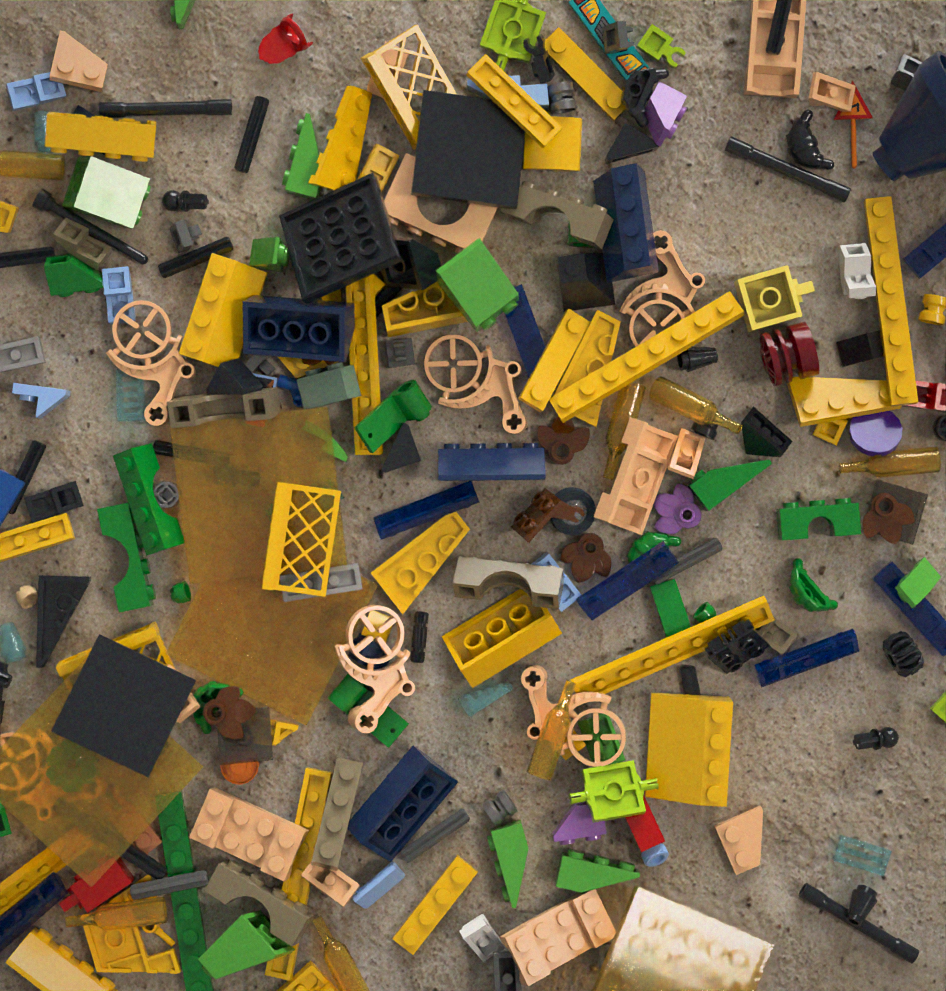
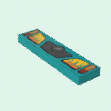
(594, 17)

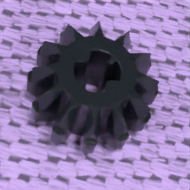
(903, 654)

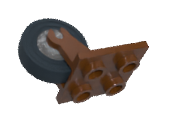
(568, 510)

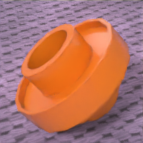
(240, 773)

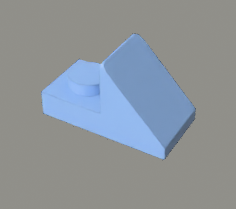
(47, 397)

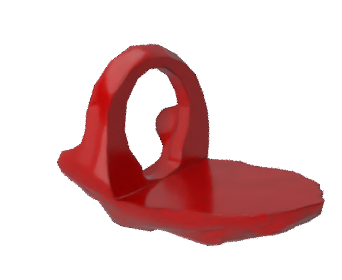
(283, 42)

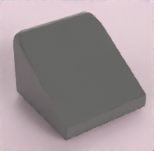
(905, 71)

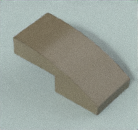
(76, 241)
(778, 636)

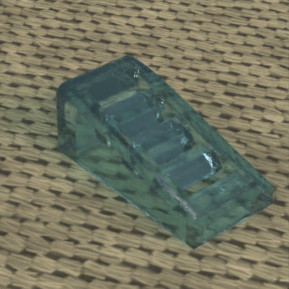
(121, 415)
(480, 699)

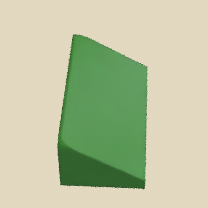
(608, 748)

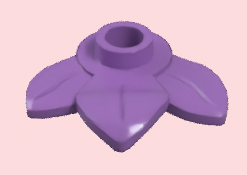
(672, 510)

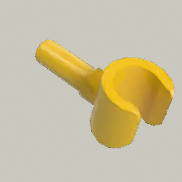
(159, 931)

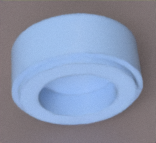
(655, 855)

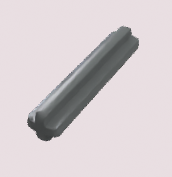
(691, 558)
(435, 835)
(169, 885)

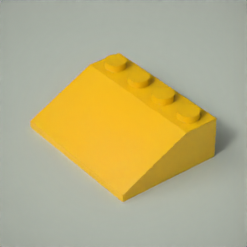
(689, 748)

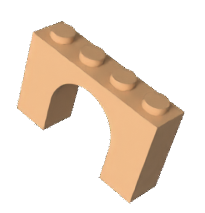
(403, 209)

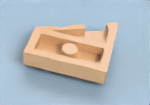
(77, 65)
(742, 839)

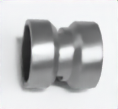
(562, 97)
(169, 491)
(504, 803)

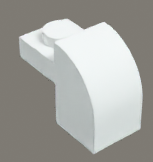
(856, 271)

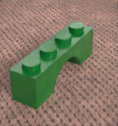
(155, 527)
(134, 589)

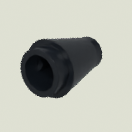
(697, 358)
(861, 904)

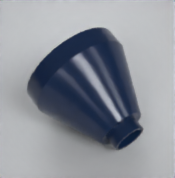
(916, 131)

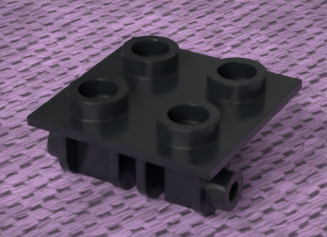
(741, 649)

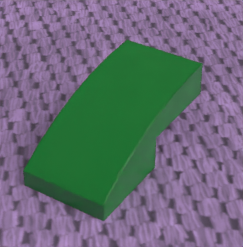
(670, 607)

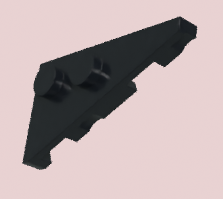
(56, 604)

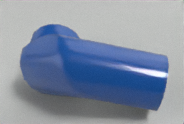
(291, 384)

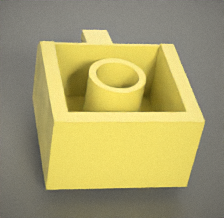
(770, 298)

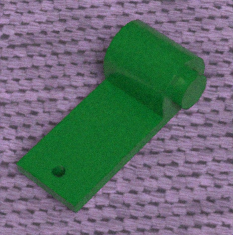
(402, 405)
(353, 693)

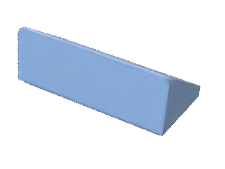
(378, 885)

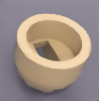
(27, 596)

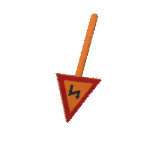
(858, 111)

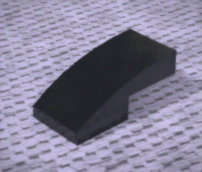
(53, 502)

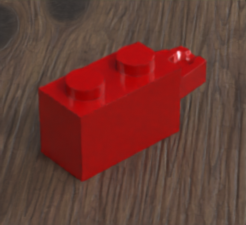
(89, 897)

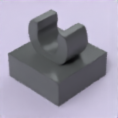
(616, 37)
(183, 236)
(400, 353)
(261, 362)

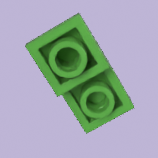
(917, 583)

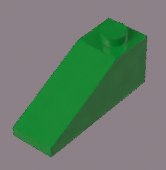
(719, 483)

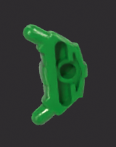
(648, 541)
(806, 591)
(204, 695)

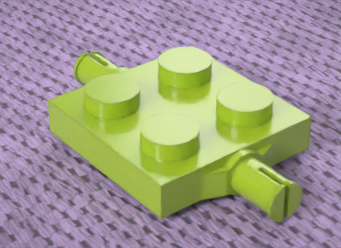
(508, 27)
(613, 791)

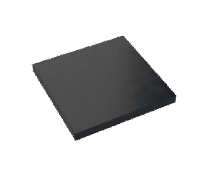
(467, 151)
(340, 238)
(123, 705)

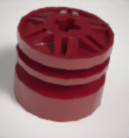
(794, 352)

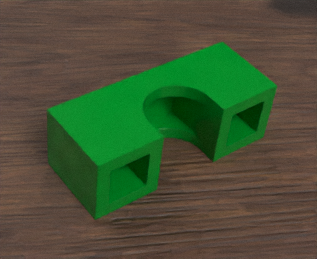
(841, 516)

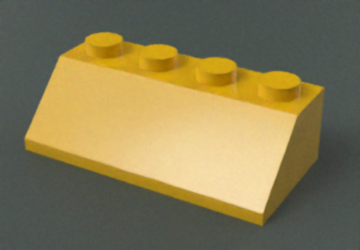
(217, 316)
(500, 637)
(54, 966)

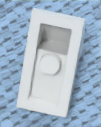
(481, 937)

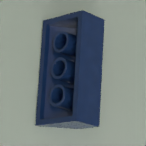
(630, 241)
(297, 329)
(491, 463)
(401, 804)

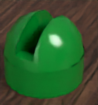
(181, 592)
(704, 612)

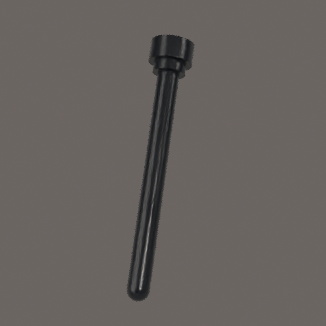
(45, 202)

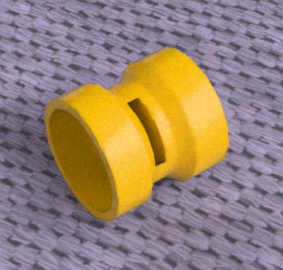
(933, 309)

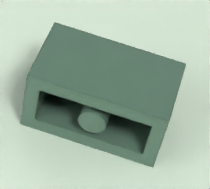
(329, 386)

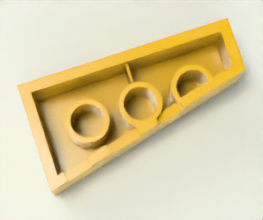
(100, 135)
(420, 312)

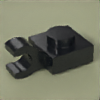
(542, 64)

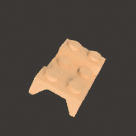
(771, 73)
(638, 477)
(248, 833)
(558, 935)

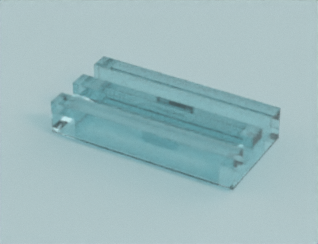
(841, 848)

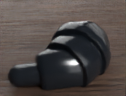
(638, 91)
(803, 144)

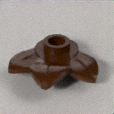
(563, 436)
(887, 522)
(586, 561)
(233, 712)

